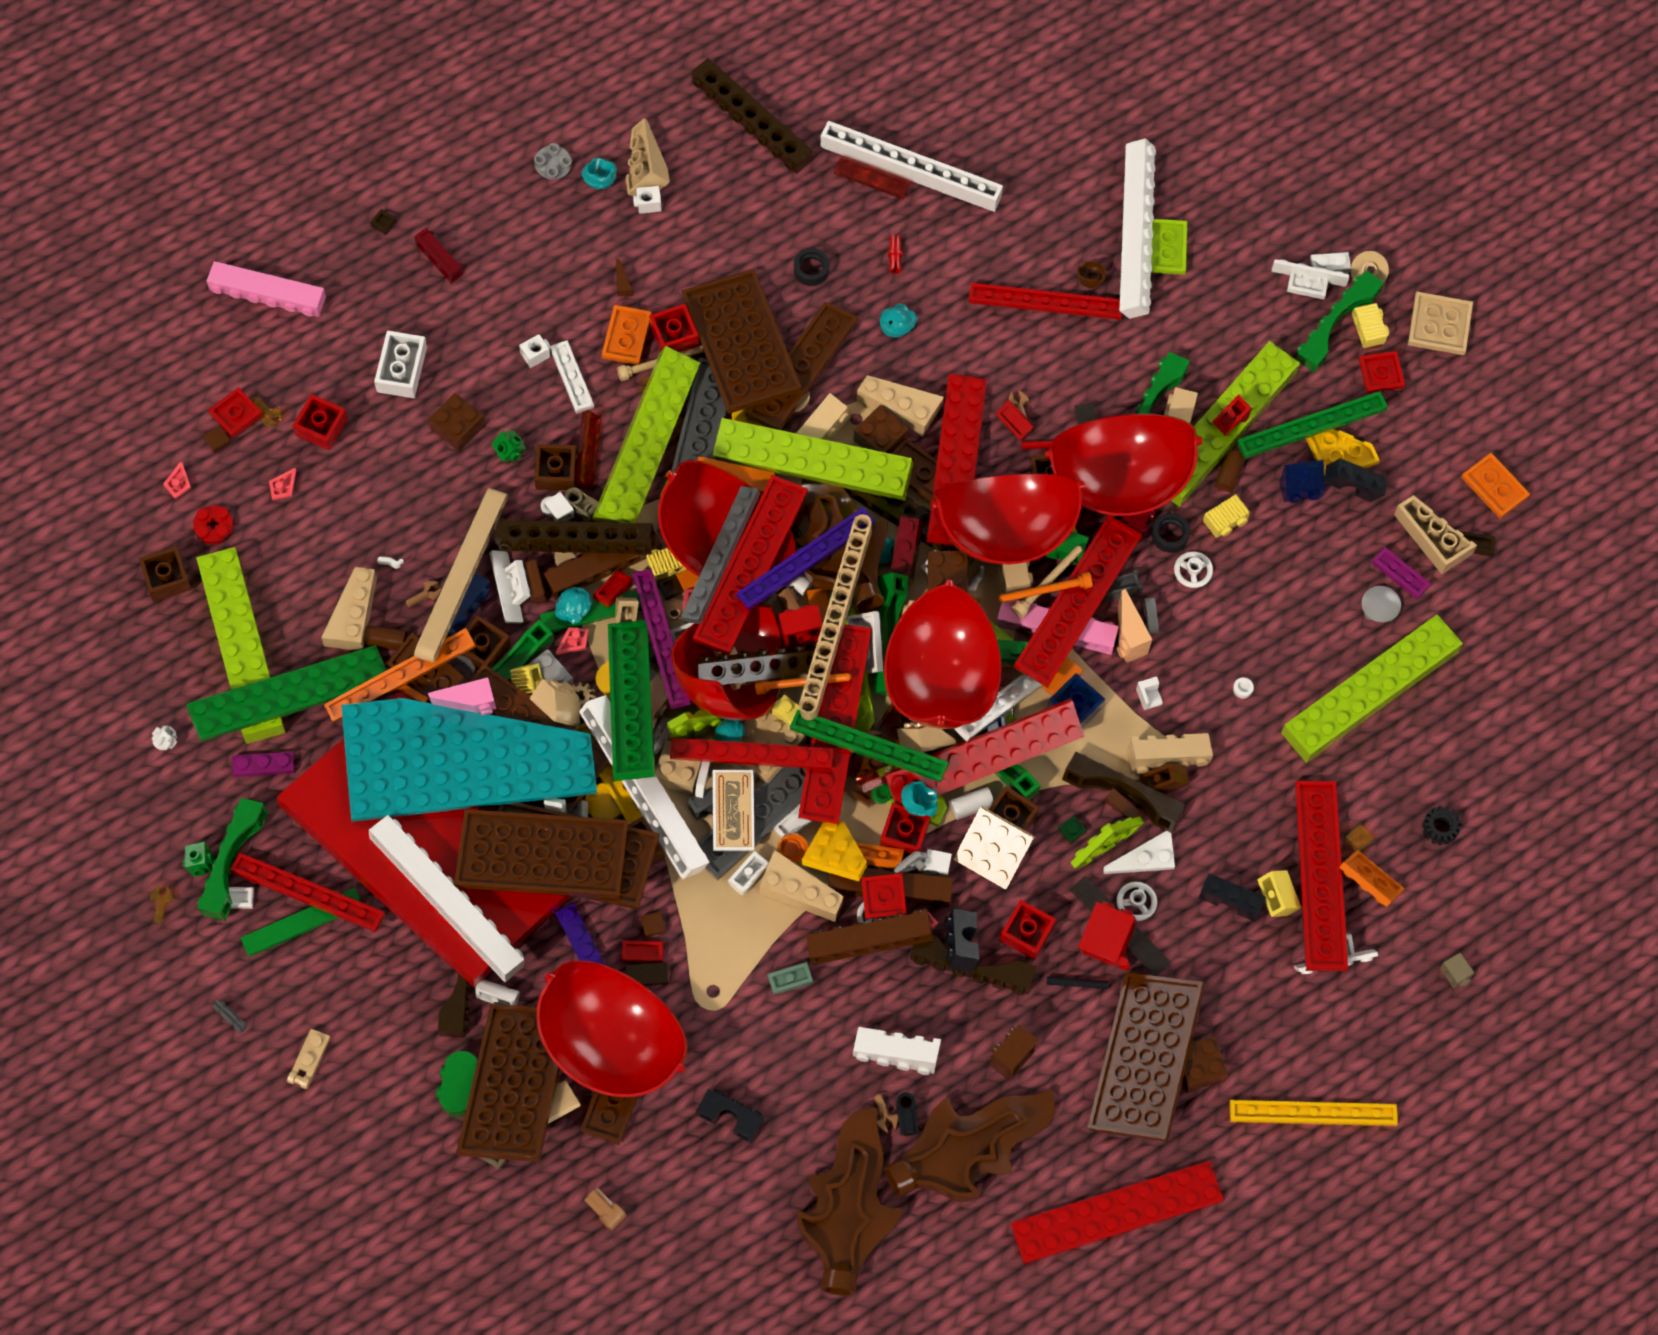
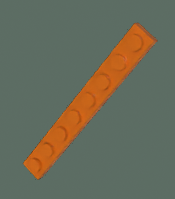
(400, 675)

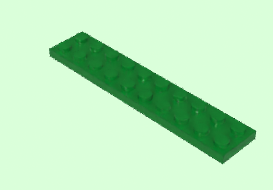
(283, 694)
(630, 701)

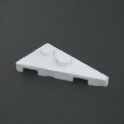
(1150, 856)

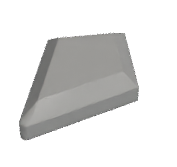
(912, 862)

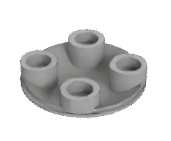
(553, 162)
(1381, 604)

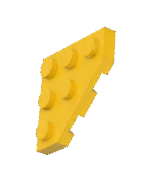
(1335, 445)
(835, 852)

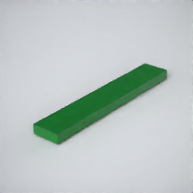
(596, 613)
(289, 927)

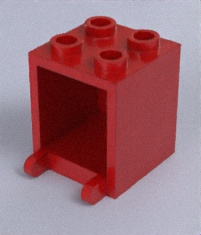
(1108, 935)

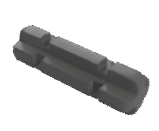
(230, 1016)

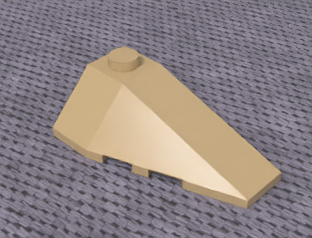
(646, 162)

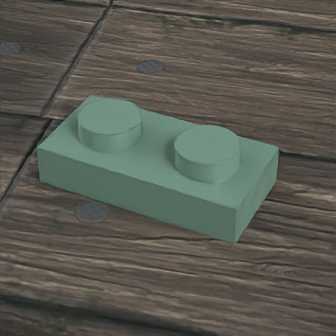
(790, 978)

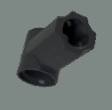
(907, 1116)

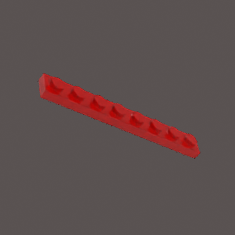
(1045, 301)
(751, 753)
(307, 892)

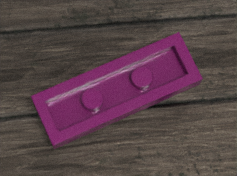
(1401, 573)
(263, 764)

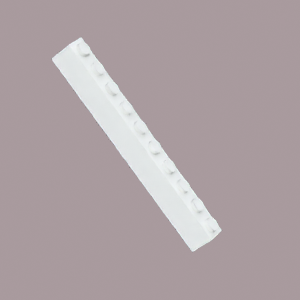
(911, 166)
(1137, 228)
(650, 799)
(446, 898)

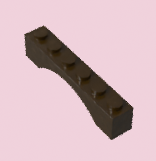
(1090, 774)
(1013, 976)
(452, 1015)

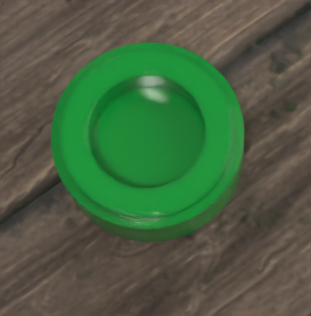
(881, 794)

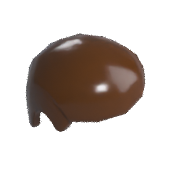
(1091, 274)

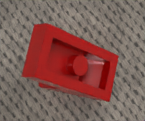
(1232, 415)

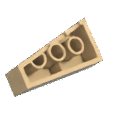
(826, 419)
(1433, 535)
(352, 612)
(1154, 753)
(798, 888)

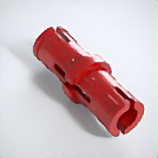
(895, 254)

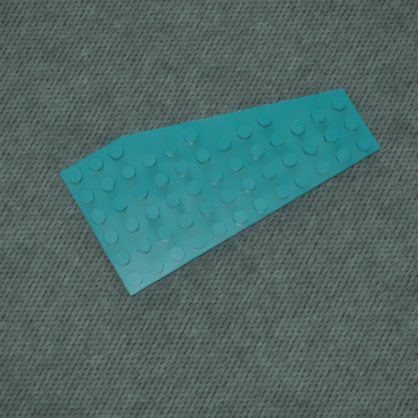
(438, 758)

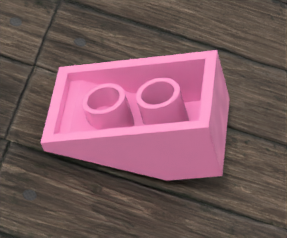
(470, 697)

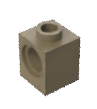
(1457, 971)

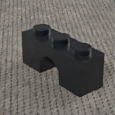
(1367, 483)
(1222, 891)
(960, 930)
(715, 1105)

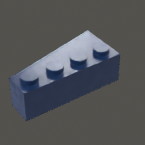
(476, 593)

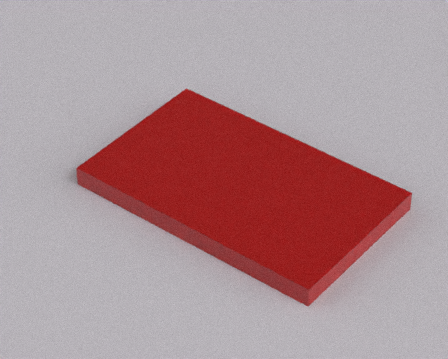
(322, 808)

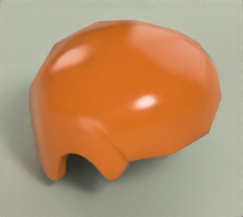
(793, 847)

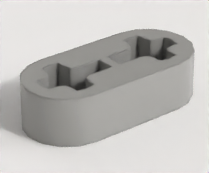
(1150, 615)

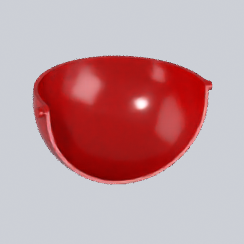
(1127, 461)
(695, 509)
(1009, 515)
(943, 660)
(719, 700)
(609, 1030)

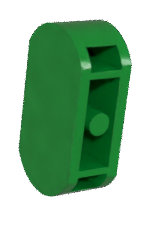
(456, 1083)

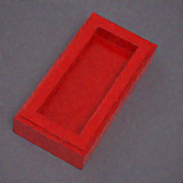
(1015, 420)
(613, 588)
(642, 951)

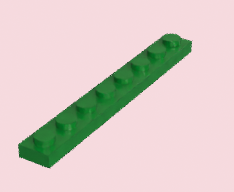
(1312, 425)
(871, 746)

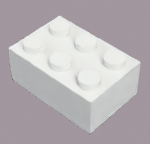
(400, 364)

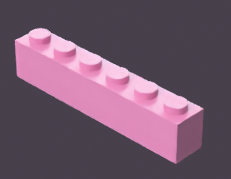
(266, 289)
(1096, 635)

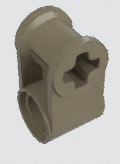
(584, 506)

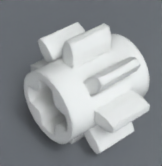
(164, 737)

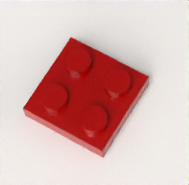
(1381, 372)
(235, 412)
(883, 896)

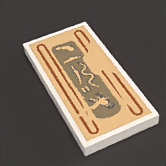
(733, 810)

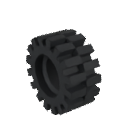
(1433, 833)

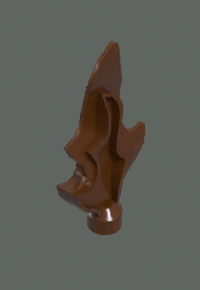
(827, 508)
(961, 1148)
(848, 1212)

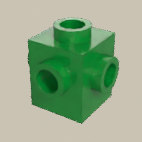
(508, 446)
(198, 859)

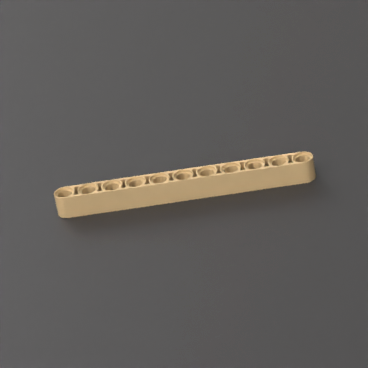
(460, 575)
(835, 625)

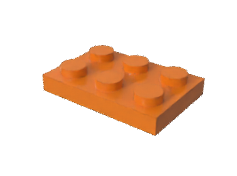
(626, 335)
(1495, 485)
(1371, 878)

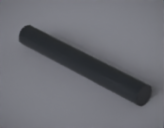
(1077, 982)

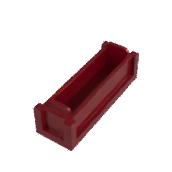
(438, 255)

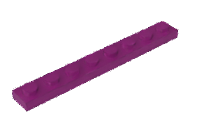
(659, 635)

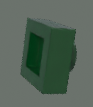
(1072, 829)

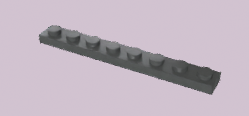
(720, 555)

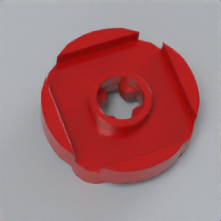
(207, 515)

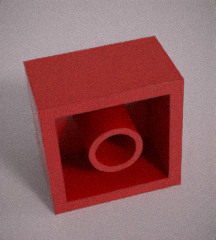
(674, 329)
(320, 422)
(800, 625)
(904, 830)
(1027, 930)

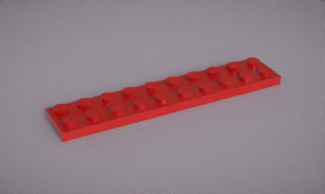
(957, 440)
(751, 559)
(1077, 605)
(997, 749)
(825, 788)
(1320, 876)
(1116, 1212)

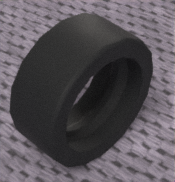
(811, 280)
(1177, 520)

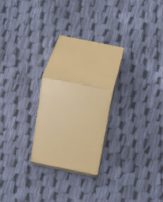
(626, 609)

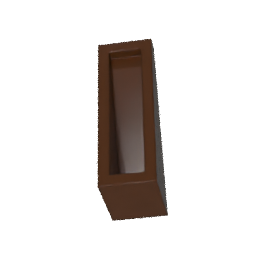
(623, 285)
(1121, 804)

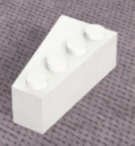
(896, 1050)

